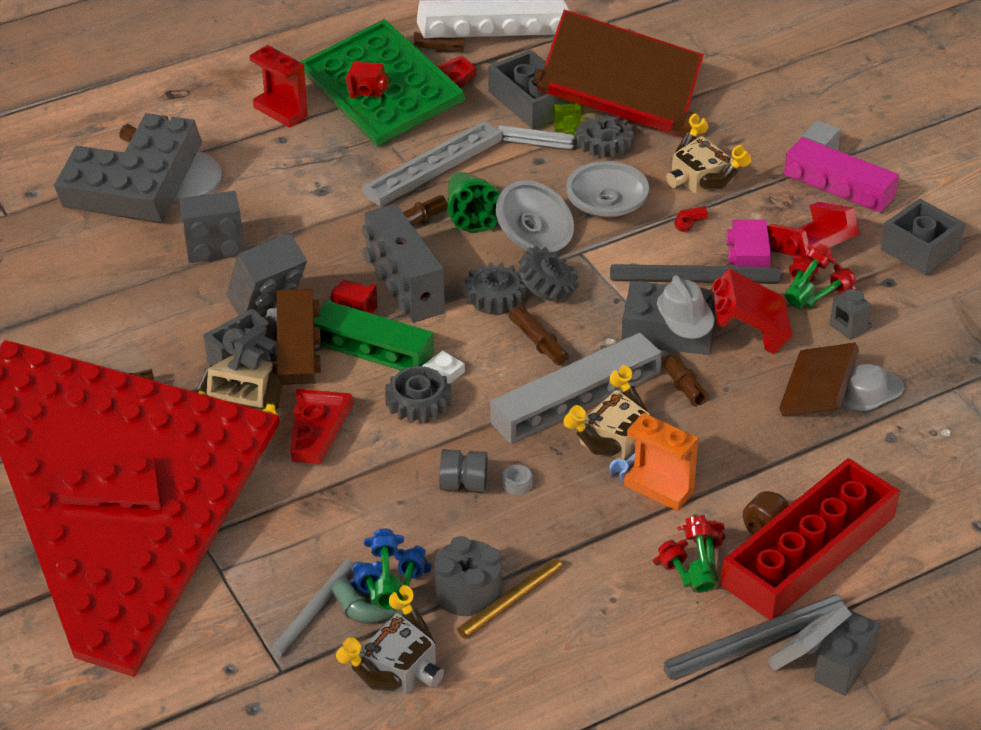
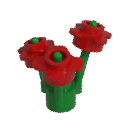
(803, 272)
(702, 572)

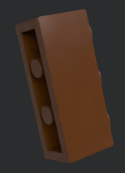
(297, 336)

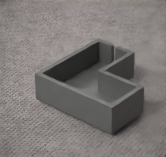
(133, 181)

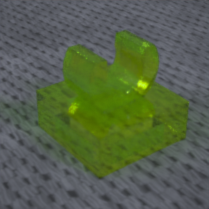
(567, 118)

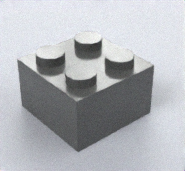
(212, 226)
(922, 236)

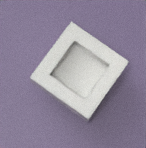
(446, 366)

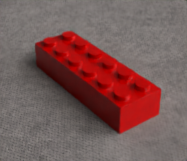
(809, 539)

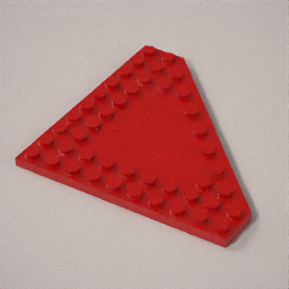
(109, 565)

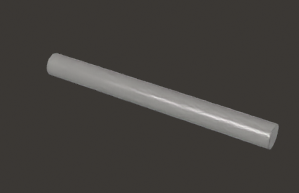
(310, 610)

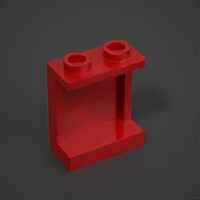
(283, 86)
(829, 227)
(753, 304)

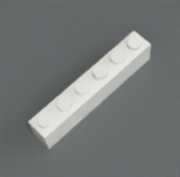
(488, 17)

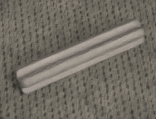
(537, 137)

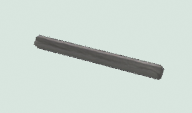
(704, 274)
(749, 638)

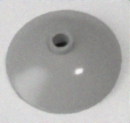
(201, 178)
(607, 189)
(534, 216)

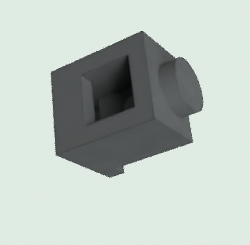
(851, 307)

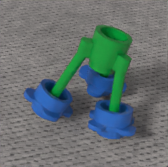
(369, 578)

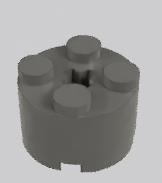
(467, 576)

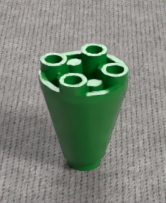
(472, 202)

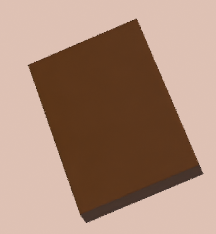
(819, 379)

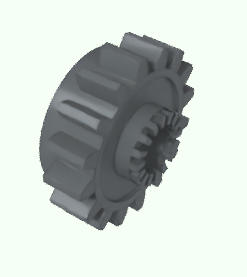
(547, 274)
(494, 289)
(418, 393)

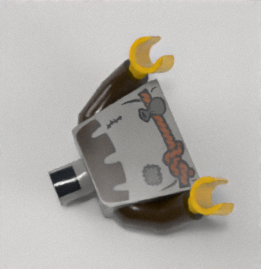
(398, 653)

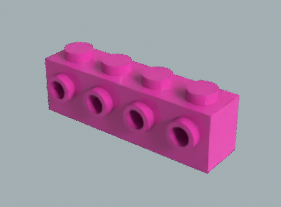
(841, 174)

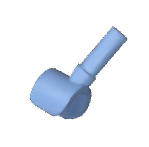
(622, 466)

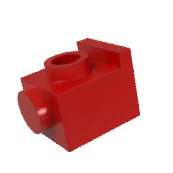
(366, 79)
(355, 296)

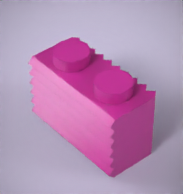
(748, 243)

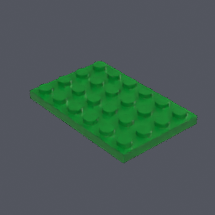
(414, 90)

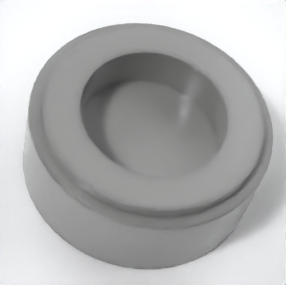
(517, 479)

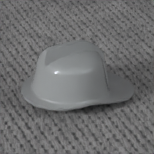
(685, 309)
(871, 387)

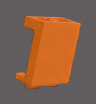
(662, 462)

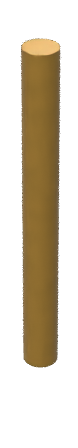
(509, 598)

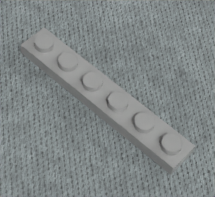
(432, 163)

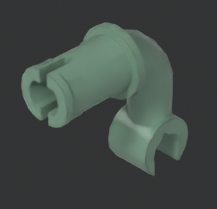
(357, 606)

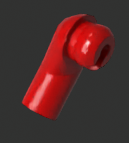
(687, 217)

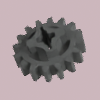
(604, 135)

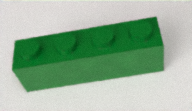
(373, 337)

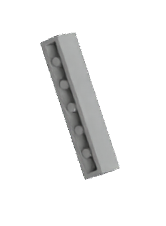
(580, 383)

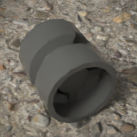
(463, 470)

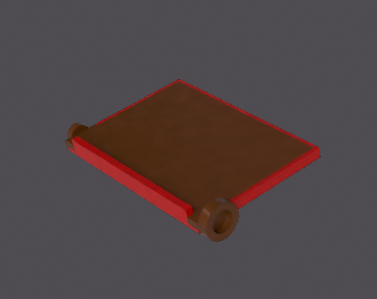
(621, 73)

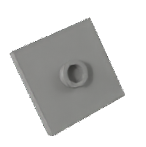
(809, 638)

